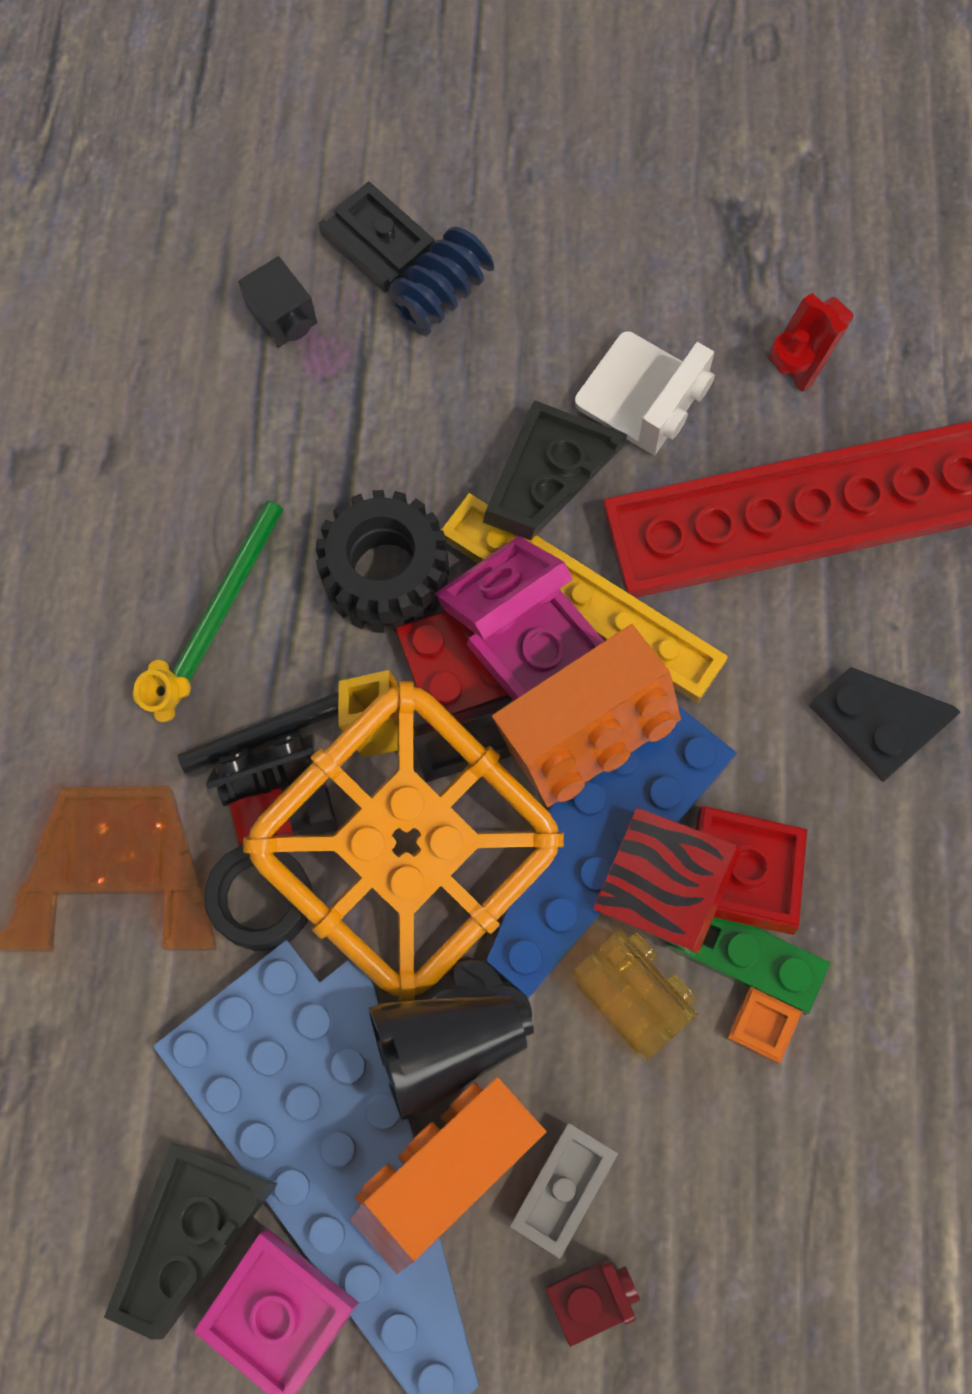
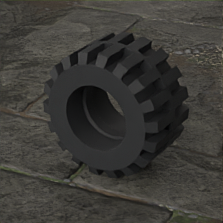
(374, 524)

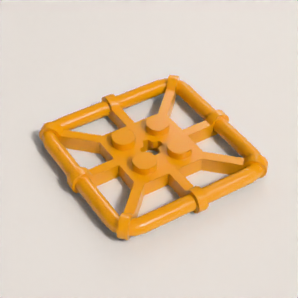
(368, 842)

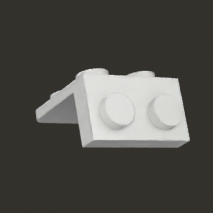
(645, 390)

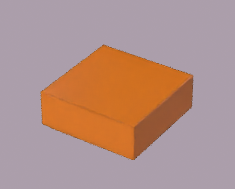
(764, 1025)

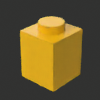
(355, 697)

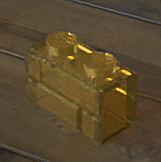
(634, 994)

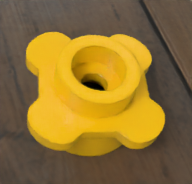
(147, 690)

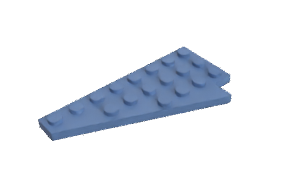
(304, 1101)

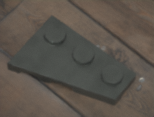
(548, 468)
(182, 1238)

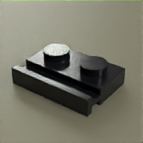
(376, 236)

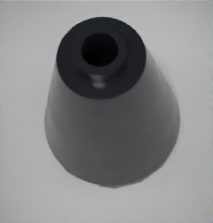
(445, 1044)

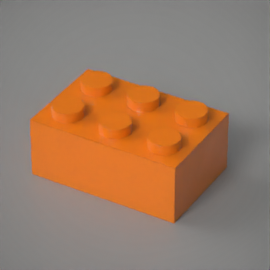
(590, 716)
(444, 1172)

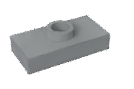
(563, 1190)

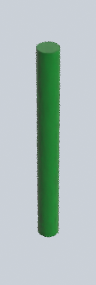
(228, 590)

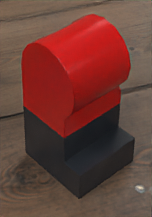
(312, 818)

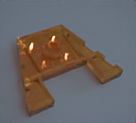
(112, 845)

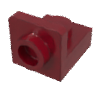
(593, 1300)

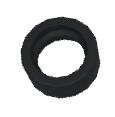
(217, 904)

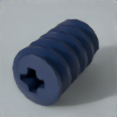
(437, 276)

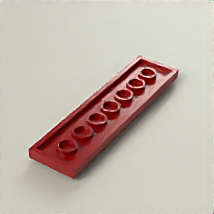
(792, 510)

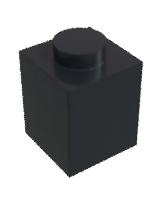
(278, 302)

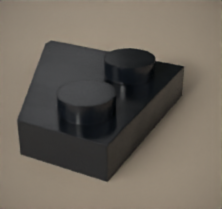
(881, 719)

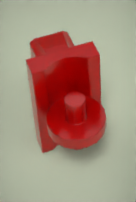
(810, 339)

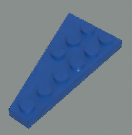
(559, 905)

